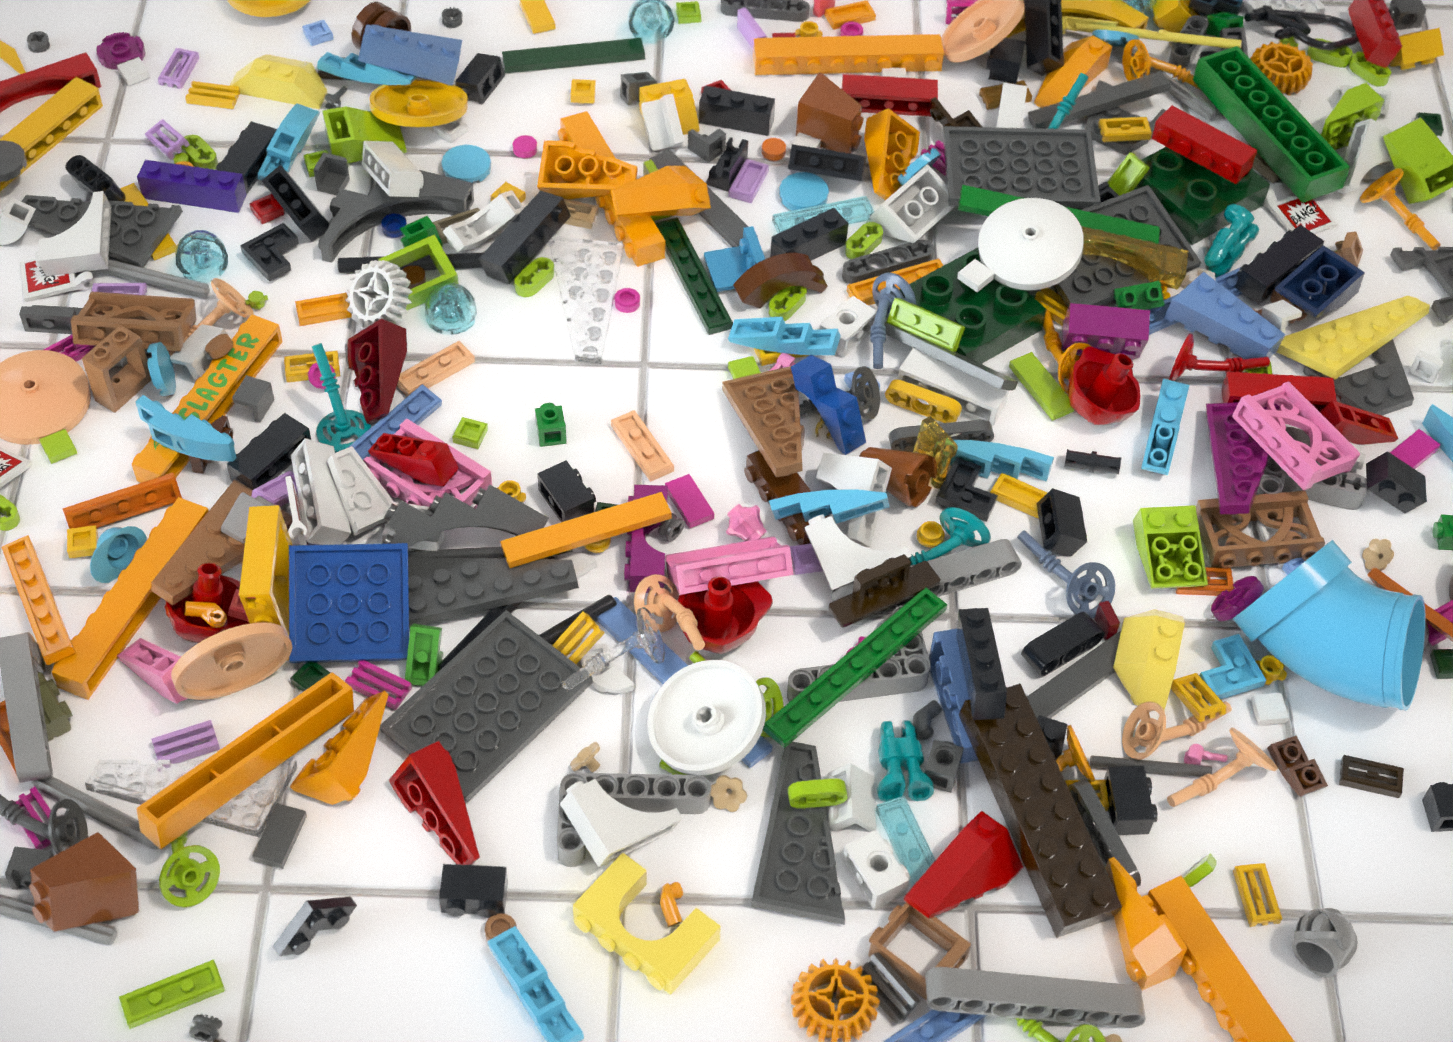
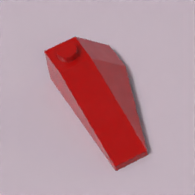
(431, 787)
(972, 864)

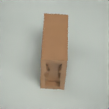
(126, 383)
(933, 928)

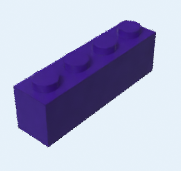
(192, 186)

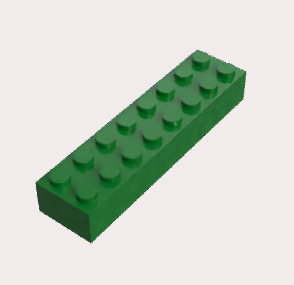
(1271, 124)

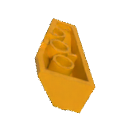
(1081, 56)
(889, 149)
(580, 172)
(662, 193)
(347, 758)
(1148, 941)

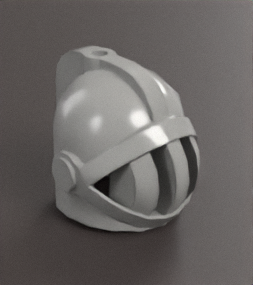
(1324, 941)

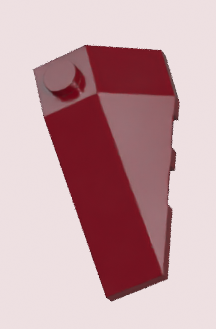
(377, 361)

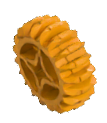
(1284, 66)
(809, 1003)

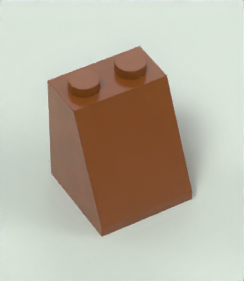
(830, 116)
(84, 885)

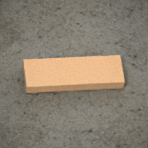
(435, 368)
(642, 445)

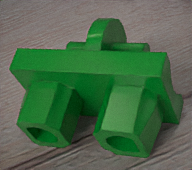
(1140, 296)

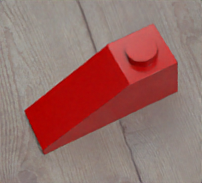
(1359, 425)

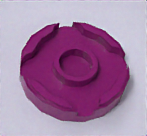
(119, 49)
(1231, 603)

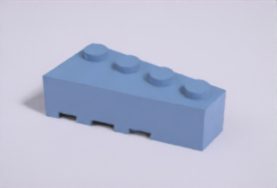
(411, 53)
(1224, 319)
(951, 687)

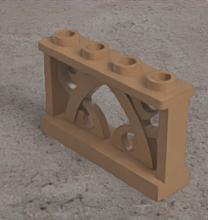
(148, 316)
(1247, 551)

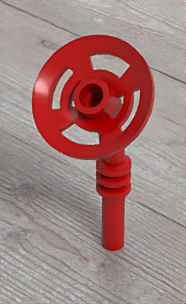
(1186, 360)

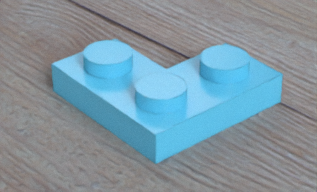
(1237, 669)

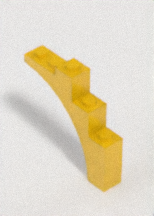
(1097, 9)

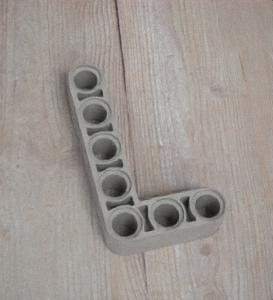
(898, 667)
(19, 671)
(650, 801)

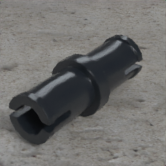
(1092, 461)

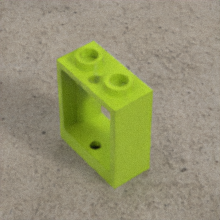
(431, 247)

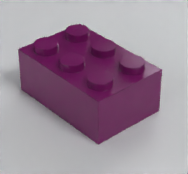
(1106, 328)

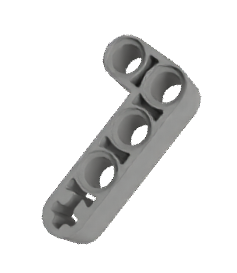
(1341, 490)

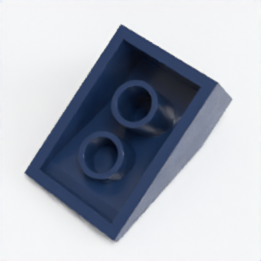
(1322, 283)

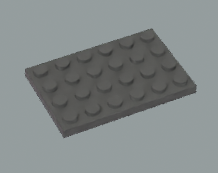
(1023, 163)
(1098, 275)
(488, 702)

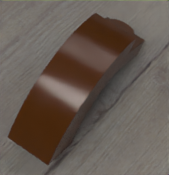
(777, 273)

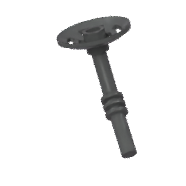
(868, 394)
(59, 829)

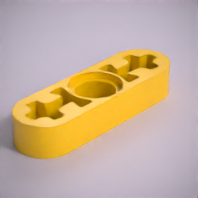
(900, 394)

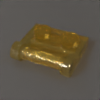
(938, 444)

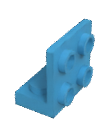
(730, 263)

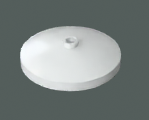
(1031, 243)
(706, 717)

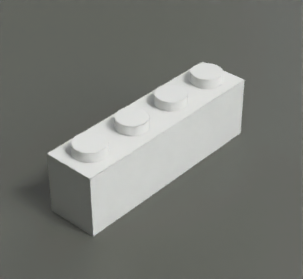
(391, 169)
(974, 395)
(318, 494)

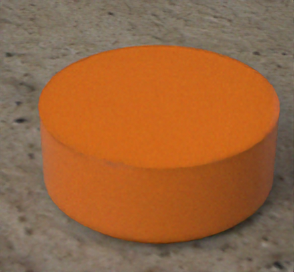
(773, 149)

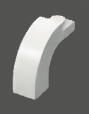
(14, 220)
(484, 224)

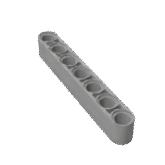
(963, 570)
(1034, 997)

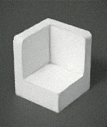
(1280, 313)

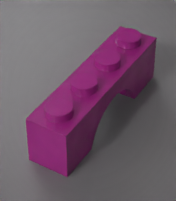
(644, 558)

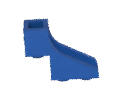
(837, 408)

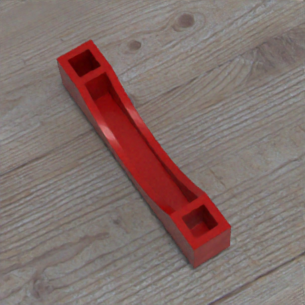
(47, 80)

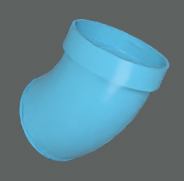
(1342, 631)

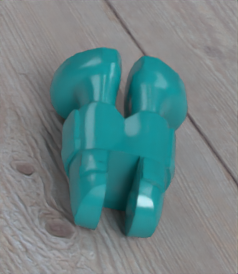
(1231, 242)
(905, 753)

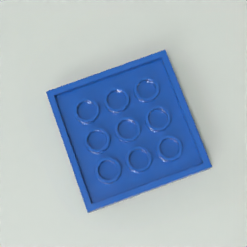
(348, 602)

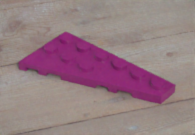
(1236, 459)

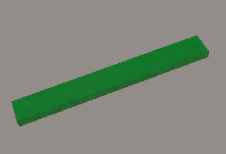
(986, 202)
(854, 668)

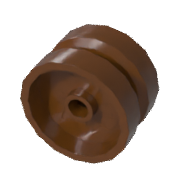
(377, 14)

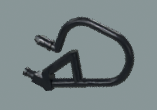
(1299, 28)

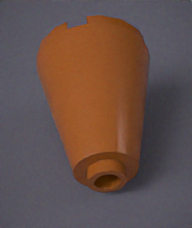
(909, 473)

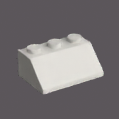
(914, 207)

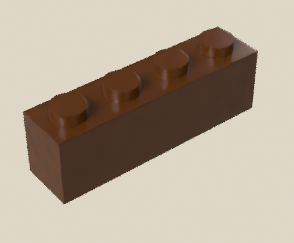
(772, 487)

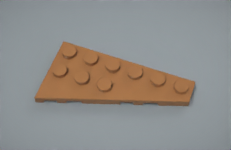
(771, 415)
(202, 546)

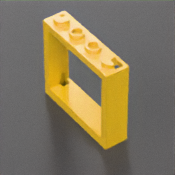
(266, 567)

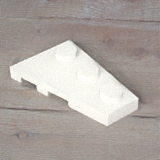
(1305, 6)
(359, 490)

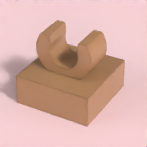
(1350, 248)

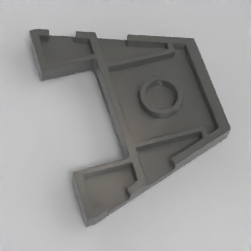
(1121, 146)
(1440, 265)
(1375, 389)

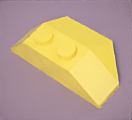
(281, 81)
(1149, 655)

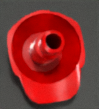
(1103, 387)
(209, 588)
(727, 613)

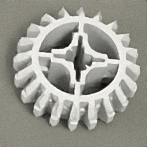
(378, 279)

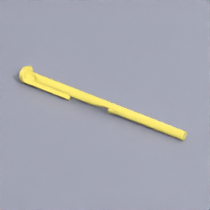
(1090, 25)

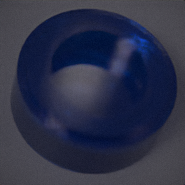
(391, 225)

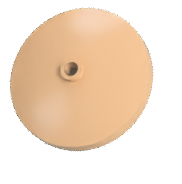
(980, 28)
(41, 395)
(231, 661)

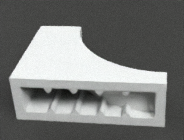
(1365, 151)
(82, 246)
(857, 473)
(840, 556)
(610, 826)

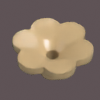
(1378, 554)
(586, 758)
(724, 796)

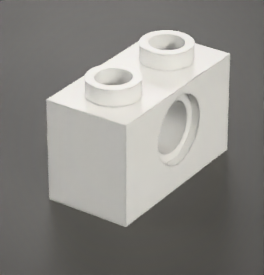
(853, 322)
(877, 886)

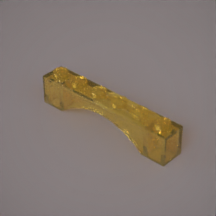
(1150, 259)

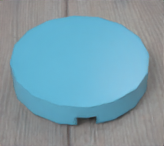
(1114, 38)
(466, 163)
(918, 164)
(803, 191)
(161, 369)

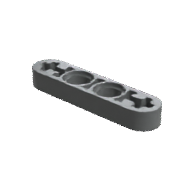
(797, 9)
(860, 268)
(978, 430)
(1101, 827)

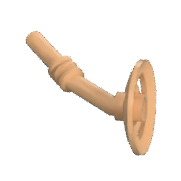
(228, 301)
(665, 601)
(1153, 732)
(1247, 755)

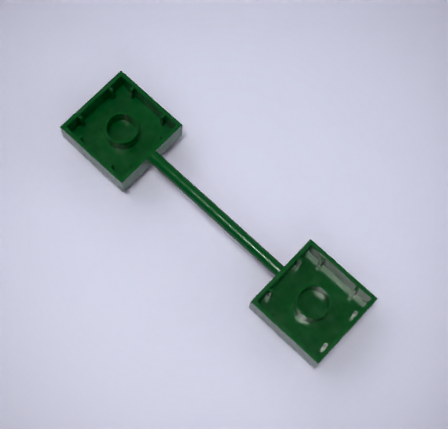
(1006, 316)

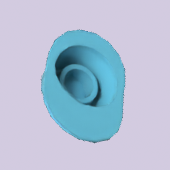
(115, 552)

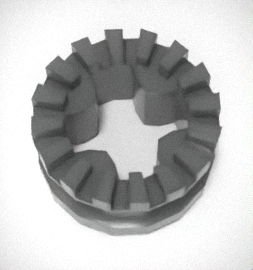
(452, 12)
(38, 41)
(671, 528)
(205, 1028)

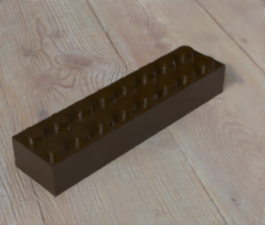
(1042, 816)

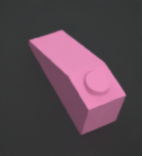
(153, 666)

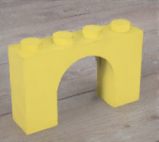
(663, 960)

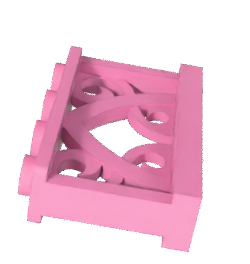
(1293, 456)
(468, 474)
(737, 562)

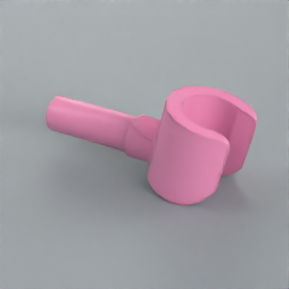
(783, 361)
(1196, 754)

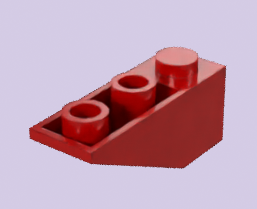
(419, 458)

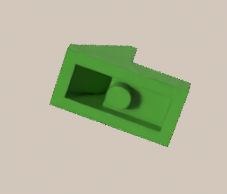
(423, 653)

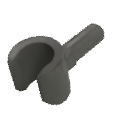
(333, 100)

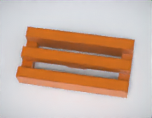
(1214, 586)

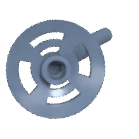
(884, 301)
(1076, 586)

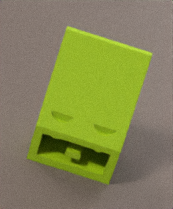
(1355, 106)
(350, 127)
(1422, 158)
(1170, 546)

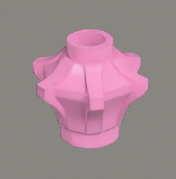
(745, 523)

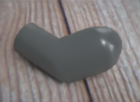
(923, 717)

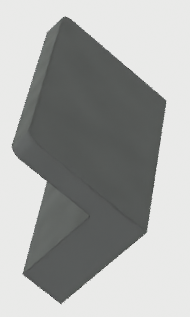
(48, 318)

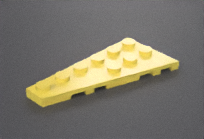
(1346, 341)

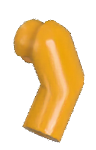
(208, 612)
(670, 910)

